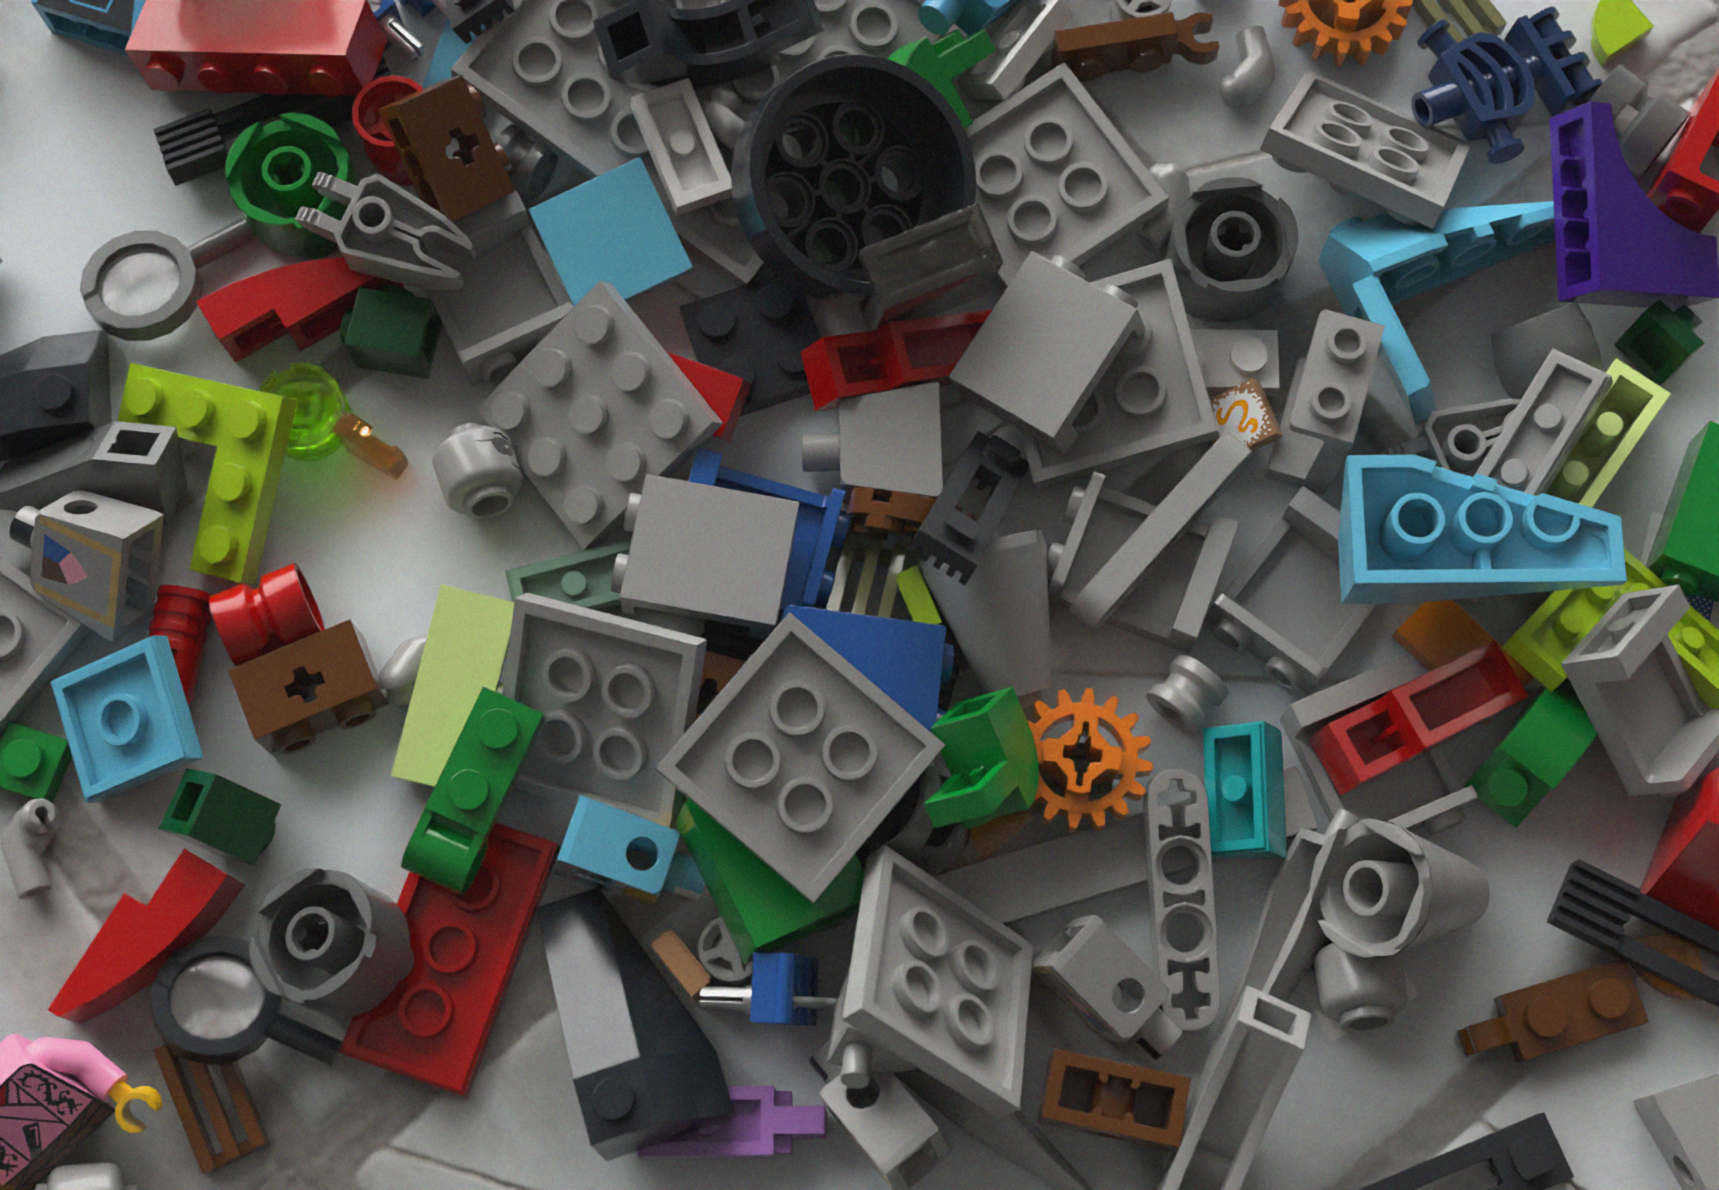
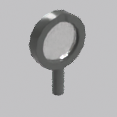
(150, 281)

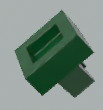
(1661, 341)

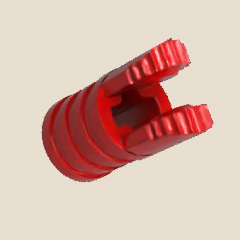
(184, 618)

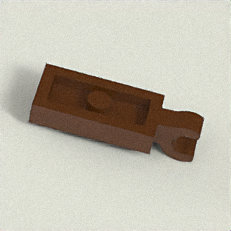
(1132, 44)
(1560, 1013)

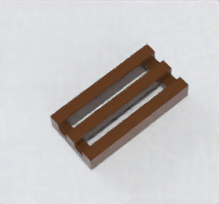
(191, 1118)

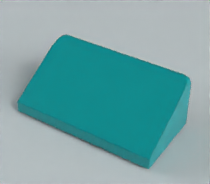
(1245, 791)

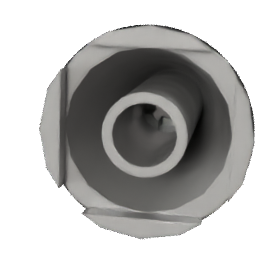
(1001, 614)
(1392, 889)

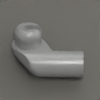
(721, 116)
(1175, 183)
(401, 671)
(25, 845)

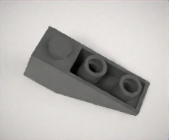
(115, 460)

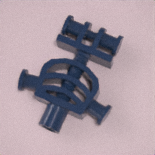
(1493, 82)

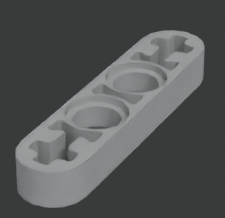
(1160, 532)
(1192, 897)

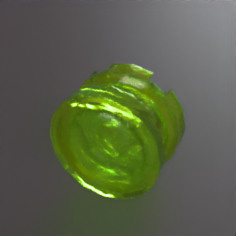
(316, 412)

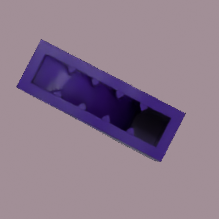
(1609, 233)

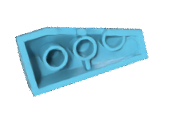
(1423, 258)
(1448, 536)

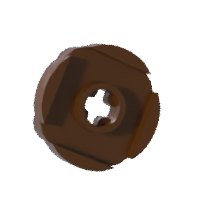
(898, 517)

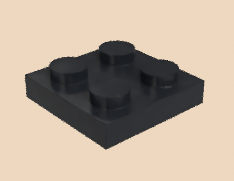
(755, 336)

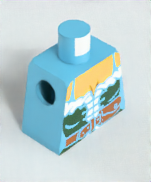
(597, 851)

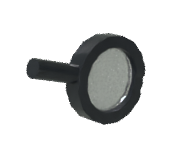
(218, 1010)

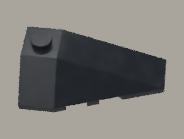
(53, 391)
(628, 1038)

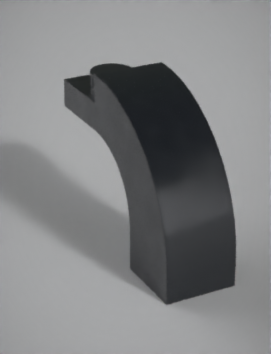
(710, 45)

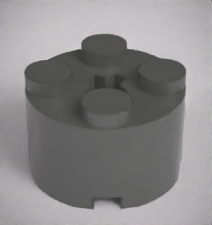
(1232, 249)
(331, 943)

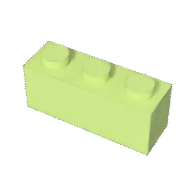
(1609, 435)
(460, 656)

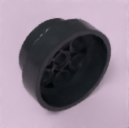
(899, 126)

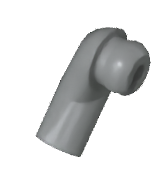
(1255, 72)

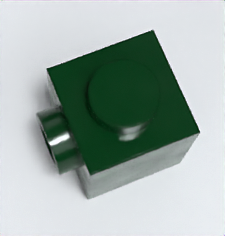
(392, 331)
(221, 816)

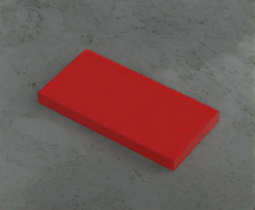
(462, 967)

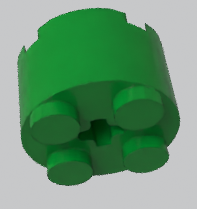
(273, 177)

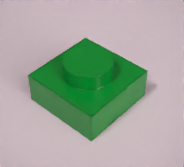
(32, 762)

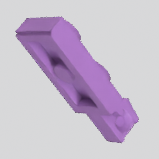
(762, 1129)

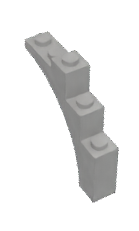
(1237, 1094)

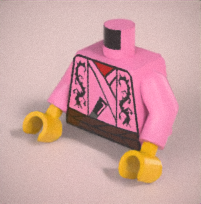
(54, 1100)

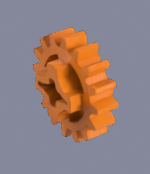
(1346, 26)
(1107, 761)

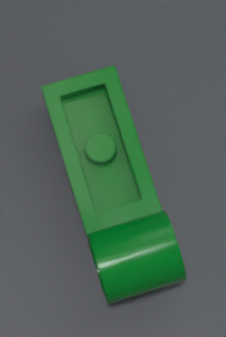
(472, 792)

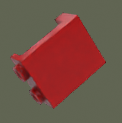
(1679, 185)

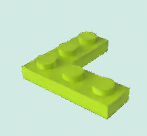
(251, 447)
(1572, 613)

